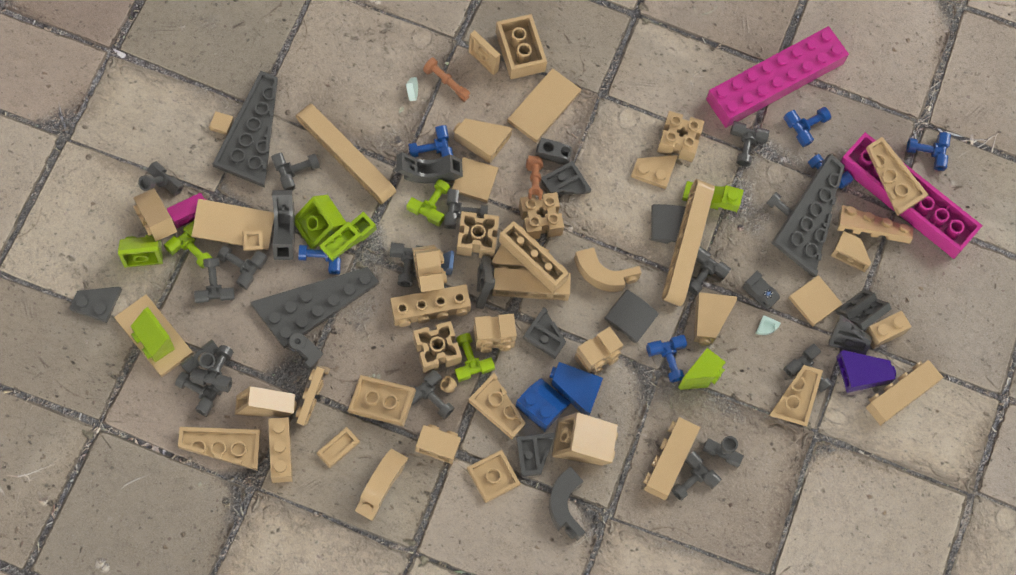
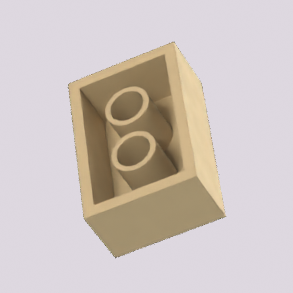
(521, 46)

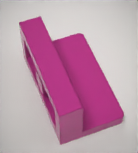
(184, 211)

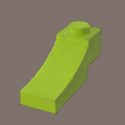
(723, 197)
(348, 236)

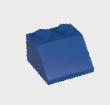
(542, 404)

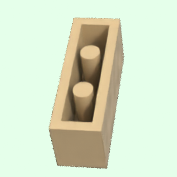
(154, 215)
(280, 450)

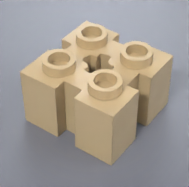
(680, 136)
(533, 209)
(467, 238)
(428, 268)
(494, 333)
(444, 338)
(599, 351)

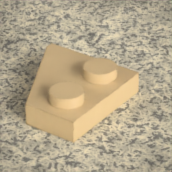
(654, 170)

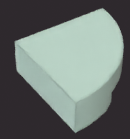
(412, 88)
(767, 326)

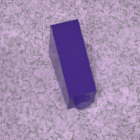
(864, 371)

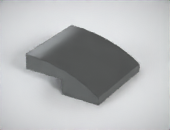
(666, 222)
(864, 309)
(631, 316)

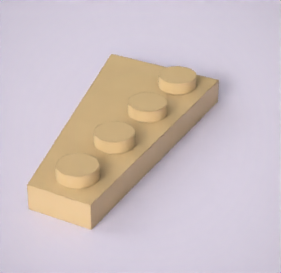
(897, 180)
(876, 226)
(228, 445)

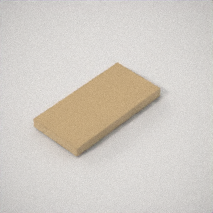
(544, 105)
(226, 222)
(171, 360)

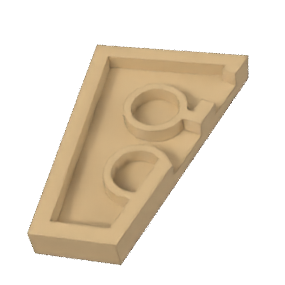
(799, 397)
(496, 406)
(304, 412)

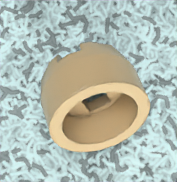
(448, 384)

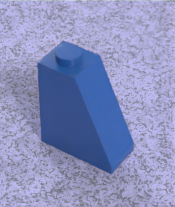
(576, 386)

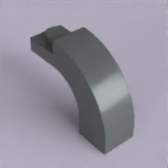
(429, 171)
(283, 225)
(558, 503)

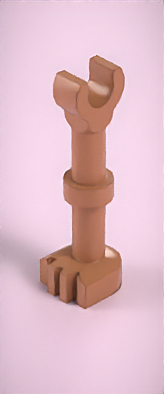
(431, 66)
(534, 164)

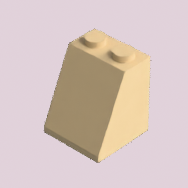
(585, 439)

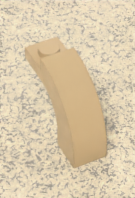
(601, 277)
(380, 483)

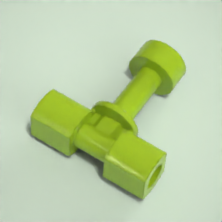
(428, 208)
(186, 242)
(472, 365)

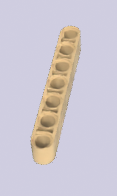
(346, 153)
(688, 242)

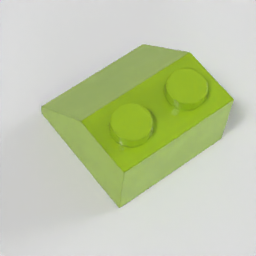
(318, 220)
(140, 251)
(151, 335)
(704, 372)

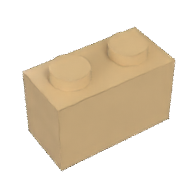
(888, 329)
(438, 443)

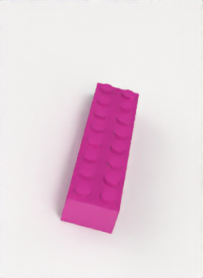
(777, 76)
(934, 216)

